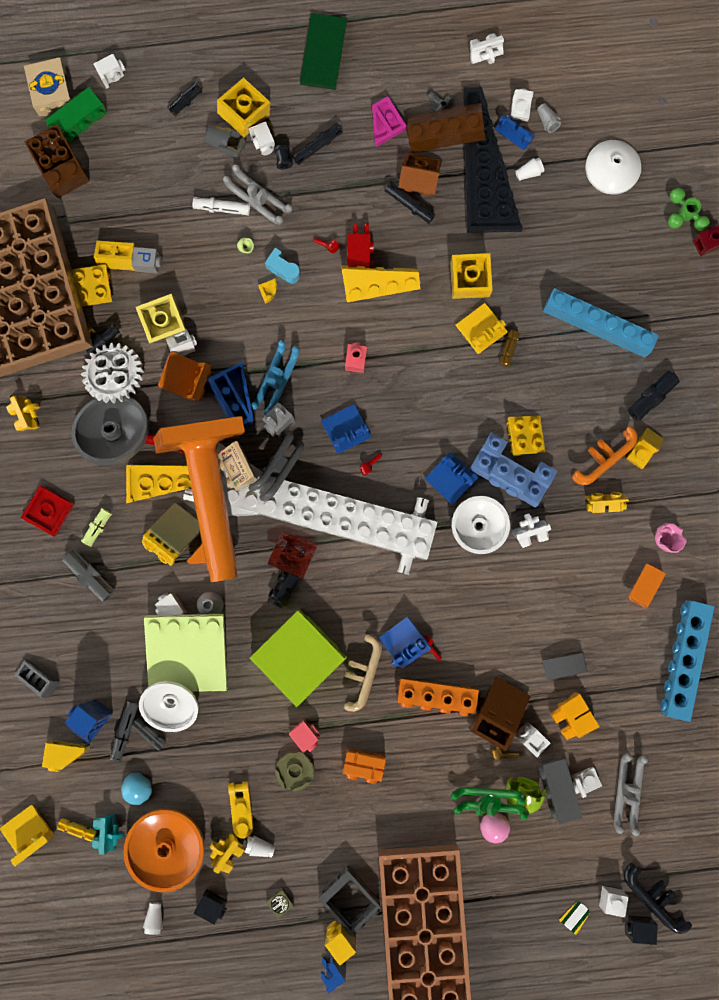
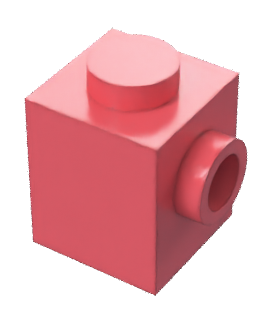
(356, 357)
(305, 736)

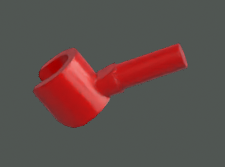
(332, 247)
(366, 469)
(432, 650)

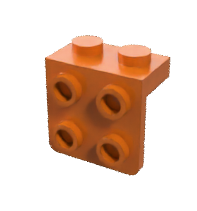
(184, 377)

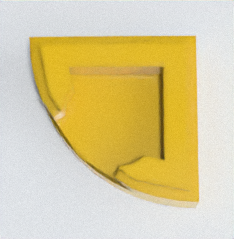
(268, 290)

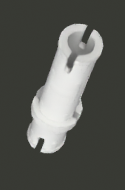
(221, 206)

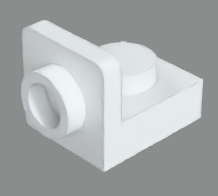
(521, 105)
(532, 739)
(585, 781)

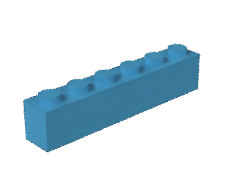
(600, 323)

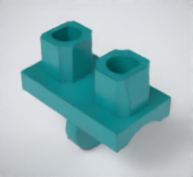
(108, 833)

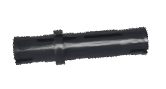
(312, 147)
(413, 205)

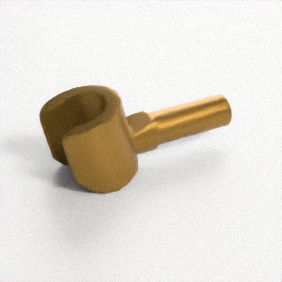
(498, 755)

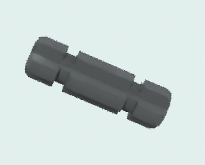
(148, 734)

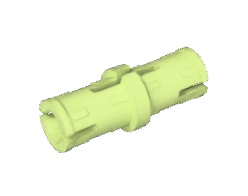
(96, 527)

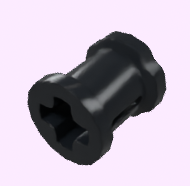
(283, 157)

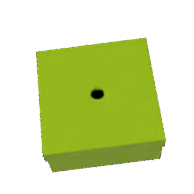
(298, 657)

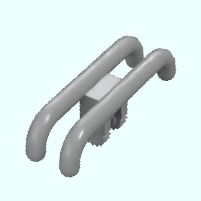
(257, 196)
(629, 793)

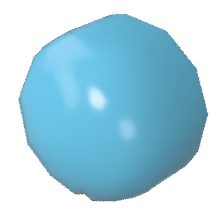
(136, 789)

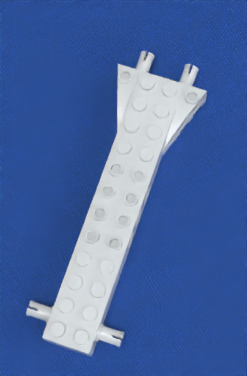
(336, 515)

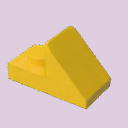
(645, 448)

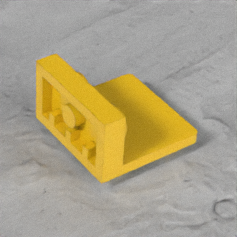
(26, 833)

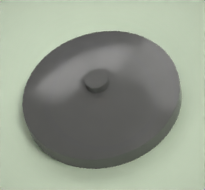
(110, 431)

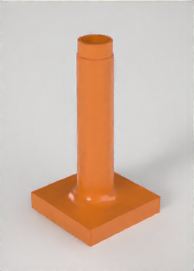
(199, 446)

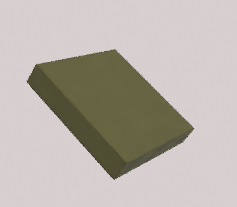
(176, 528)

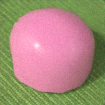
(670, 538)
(495, 828)

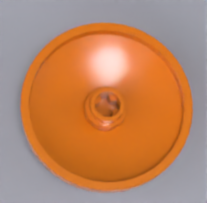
(164, 850)

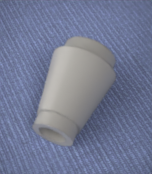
(549, 118)

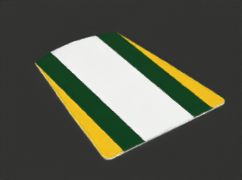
(575, 917)

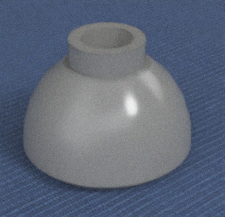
(210, 603)

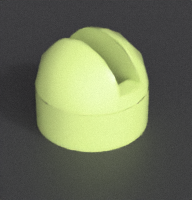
(246, 242)

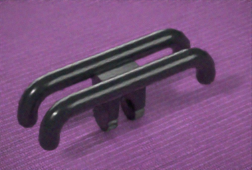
(631, 875)

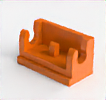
(646, 586)

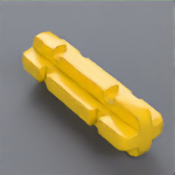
(76, 829)

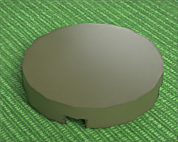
(294, 770)

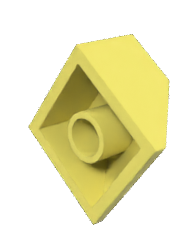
(161, 318)

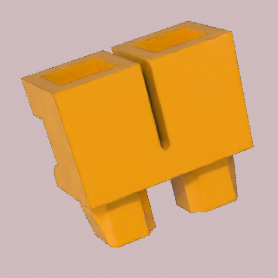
(577, 716)

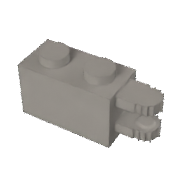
(278, 420)

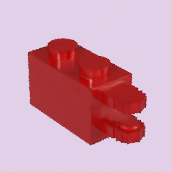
(359, 248)

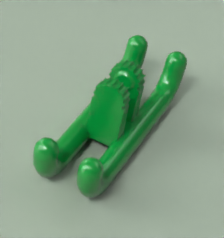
(491, 801)

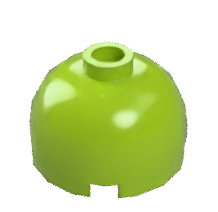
(534, 795)

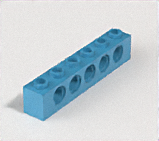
(692, 670)

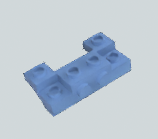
(511, 476)

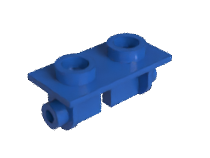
(514, 132)

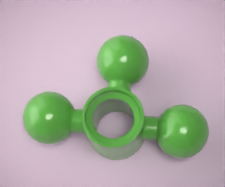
(676, 220)

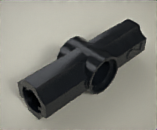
(653, 395)

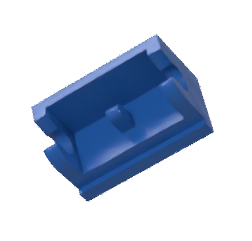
(335, 974)

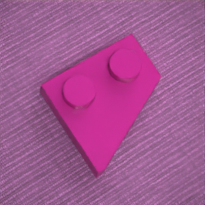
(386, 121)

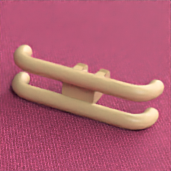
(370, 673)

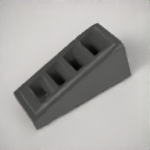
(45, 687)

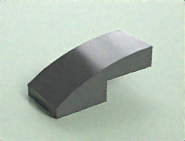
(565, 665)

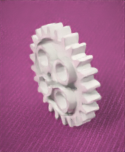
(112, 373)

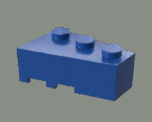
(232, 393)
(87, 719)

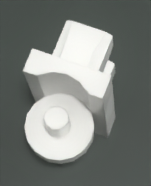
(486, 49)
(531, 527)

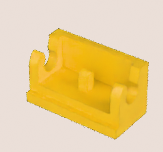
(114, 254)

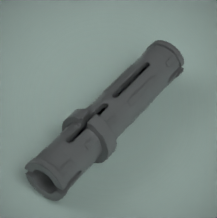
(121, 739)

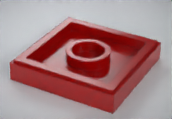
(47, 510)

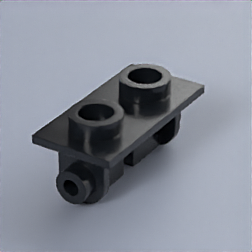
(278, 594)

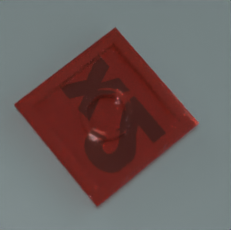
(292, 554)

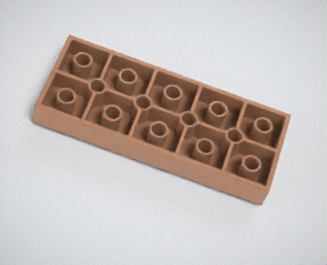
(424, 923)

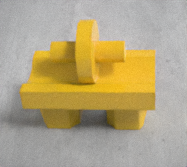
(25, 411)
(223, 850)

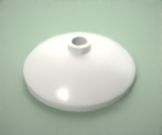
(612, 176)
(494, 525)
(168, 706)

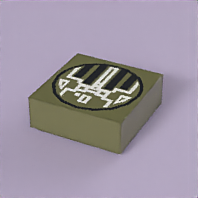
(280, 903)

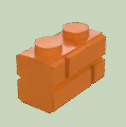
(364, 765)

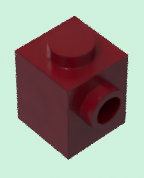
(707, 241)

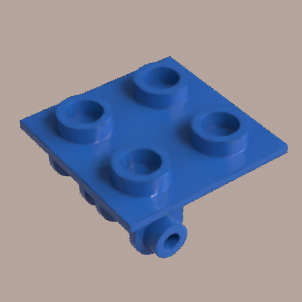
(346, 429)
(451, 478)
(404, 643)

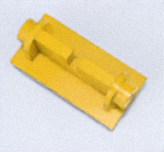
(615, 501)

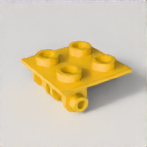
(93, 285)
(481, 328)
(525, 435)

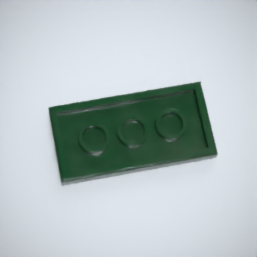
(323, 51)

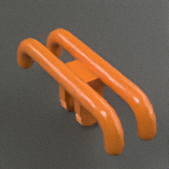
(631, 438)

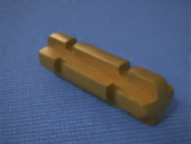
(509, 348)

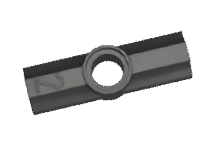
(89, 575)

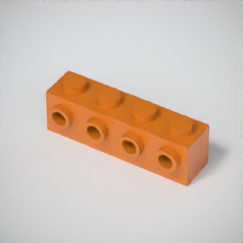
(437, 695)

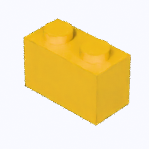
(340, 942)

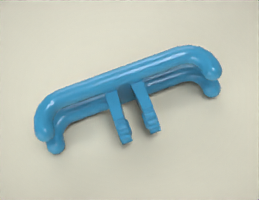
(276, 377)

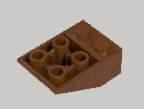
(56, 161)
(500, 714)

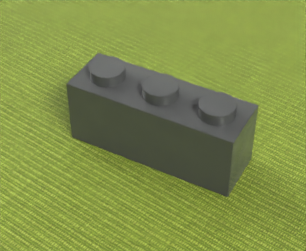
(559, 789)

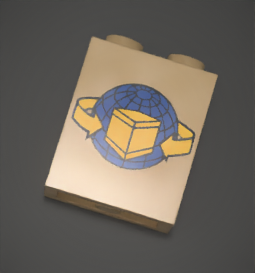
(47, 85)

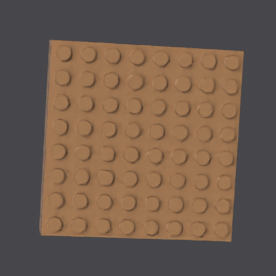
(37, 291)

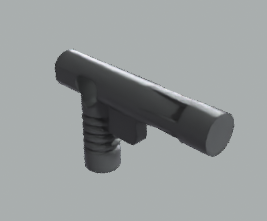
(438, 101)

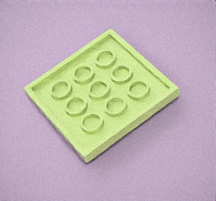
(187, 650)

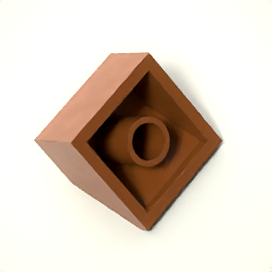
(420, 174)

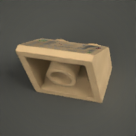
(237, 466)

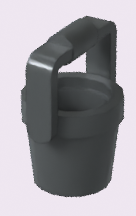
(219, 138)

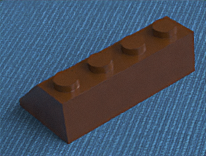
(446, 128)

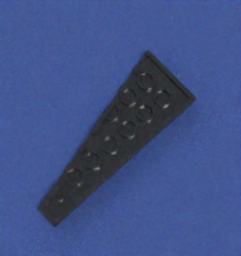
(488, 192)

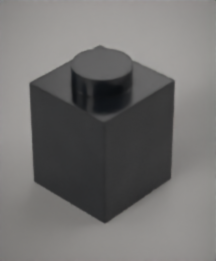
(211, 907)
(641, 930)

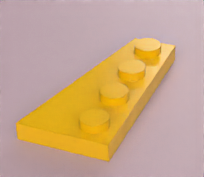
(368, 283)
(154, 480)

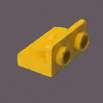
(164, 552)

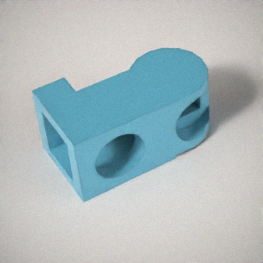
(285, 270)

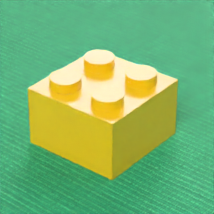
(243, 107)
(471, 276)

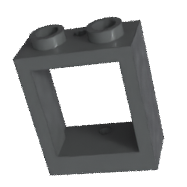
(334, 886)

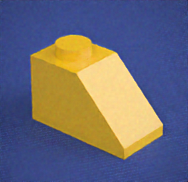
(61, 754)

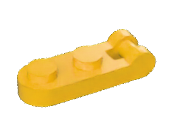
(241, 809)

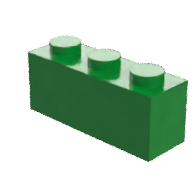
(77, 114)

